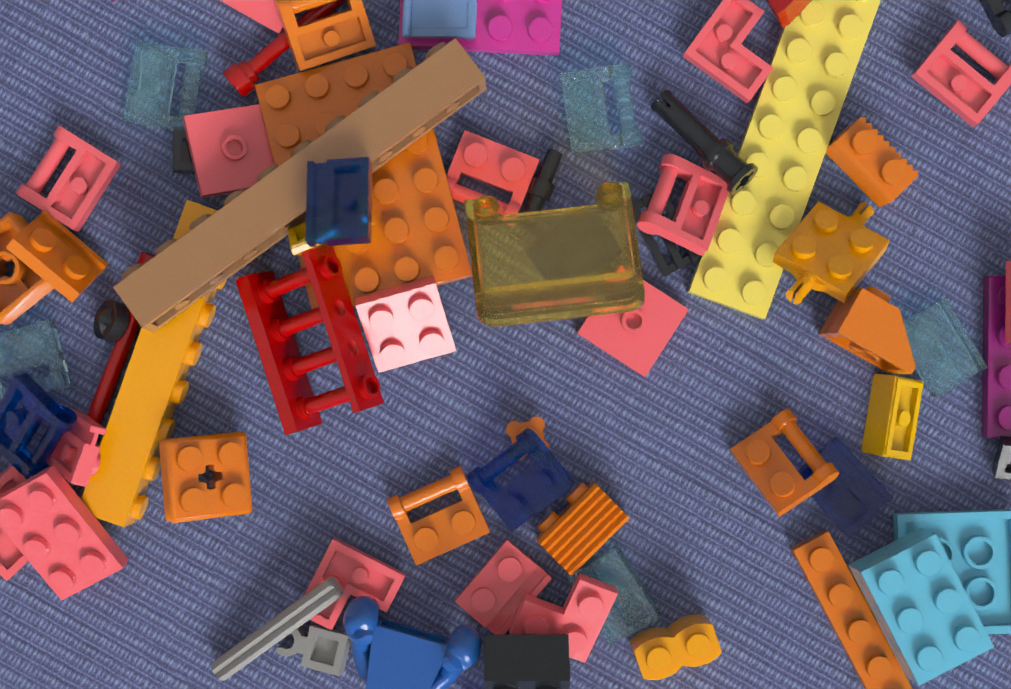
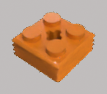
(25, 286)
(193, 500)

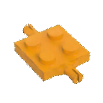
(830, 252)

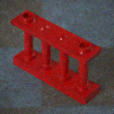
(279, 350)

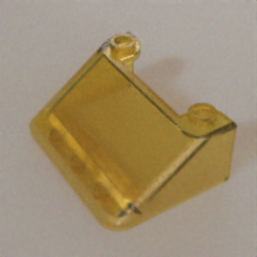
(555, 260)

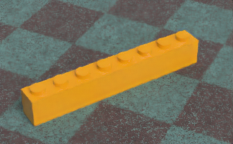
(146, 405)

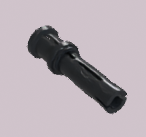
(716, 153)

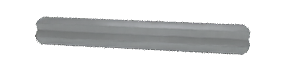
(277, 628)

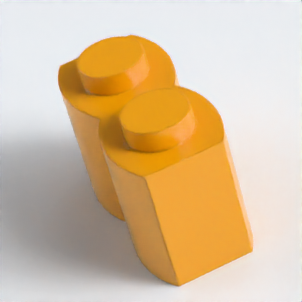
(685, 642)

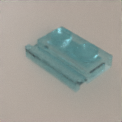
(942, 348)
(633, 605)

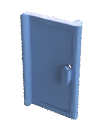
(439, 19)

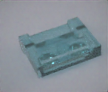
(153, 84)
(587, 111)
(33, 347)

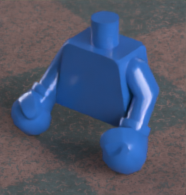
(404, 656)

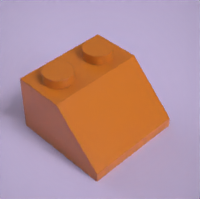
(871, 330)

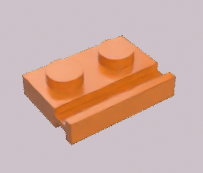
(57, 256)

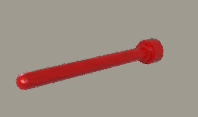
(245, 74)
(115, 363)

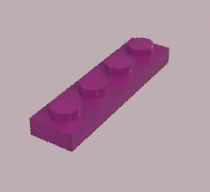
(997, 356)

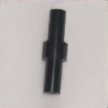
(542, 187)

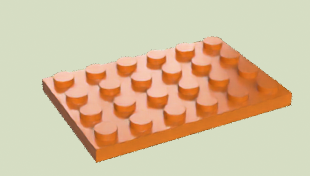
(411, 198)

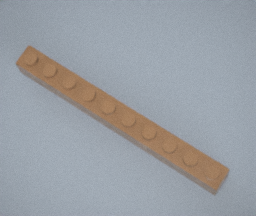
(266, 211)

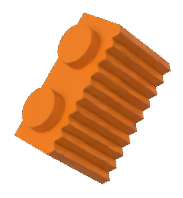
(871, 162)
(581, 526)

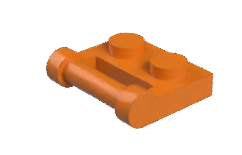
(325, 37)
(773, 471)
(445, 527)

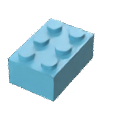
(921, 606)

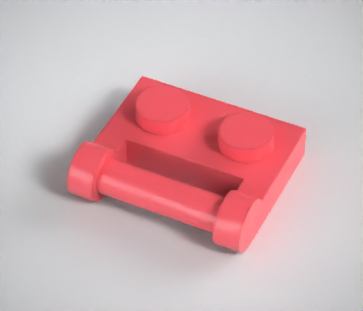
(957, 82)
(492, 165)
(79, 184)
(697, 208)

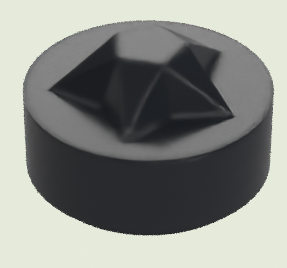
(111, 321)

